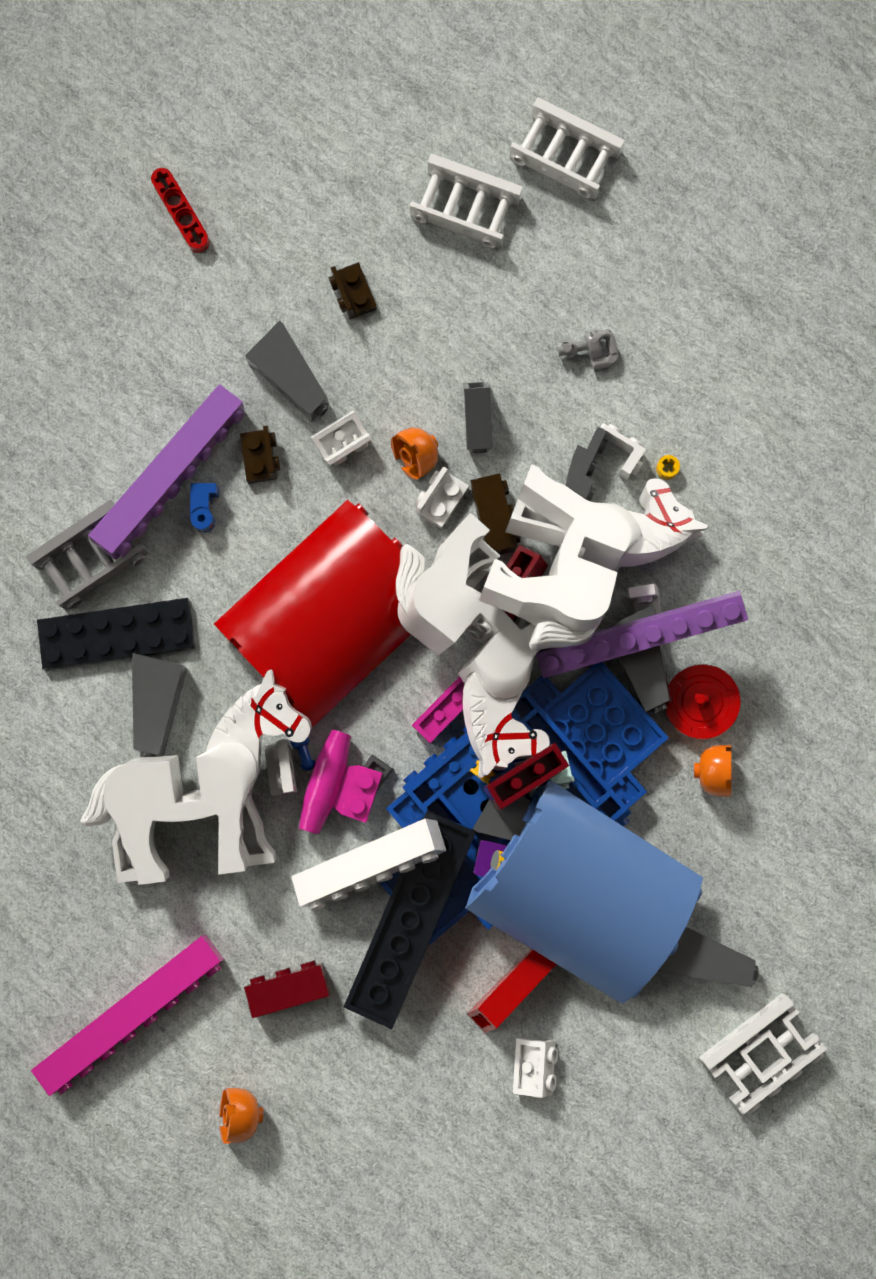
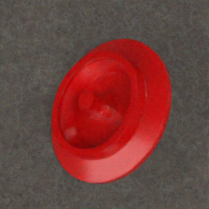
(703, 701)

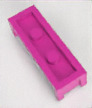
(441, 712)

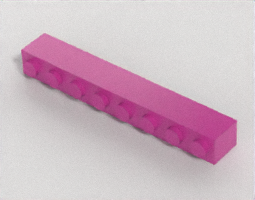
(127, 1015)

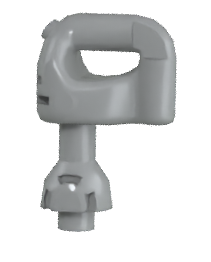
(592, 345)

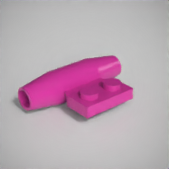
(335, 785)

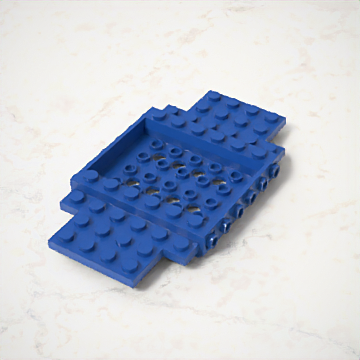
(590, 720)

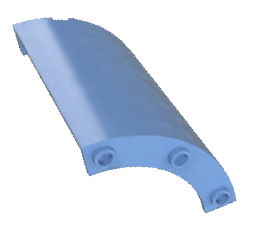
(588, 894)

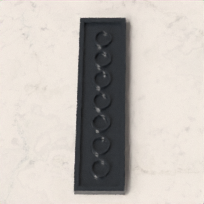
(408, 928)

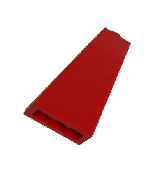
(510, 991)

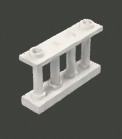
(571, 125)
(465, 177)

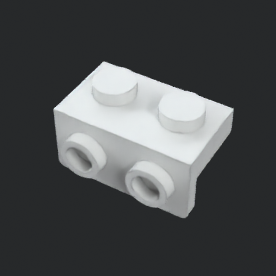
(341, 439)

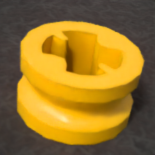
(676, 467)
(485, 779)

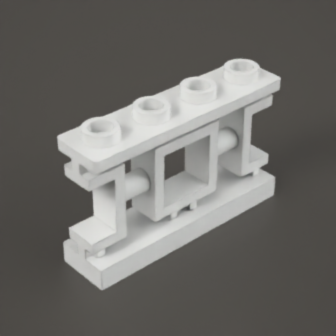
(779, 1071)

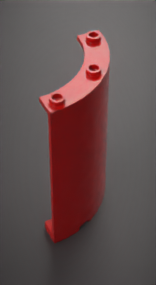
(323, 612)

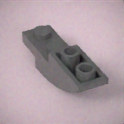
(584, 464)

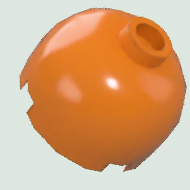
(416, 450)
(715, 770)
(239, 1115)

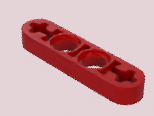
(180, 210)

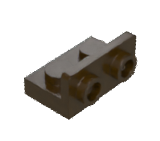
(353, 289)
(259, 456)

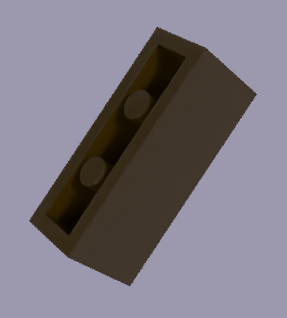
(494, 512)

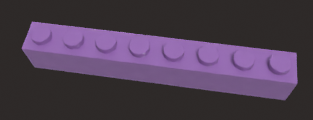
(167, 473)
(645, 634)

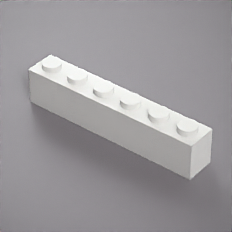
(369, 864)

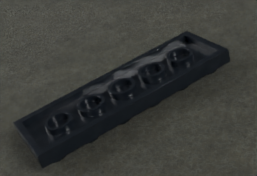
(115, 634)

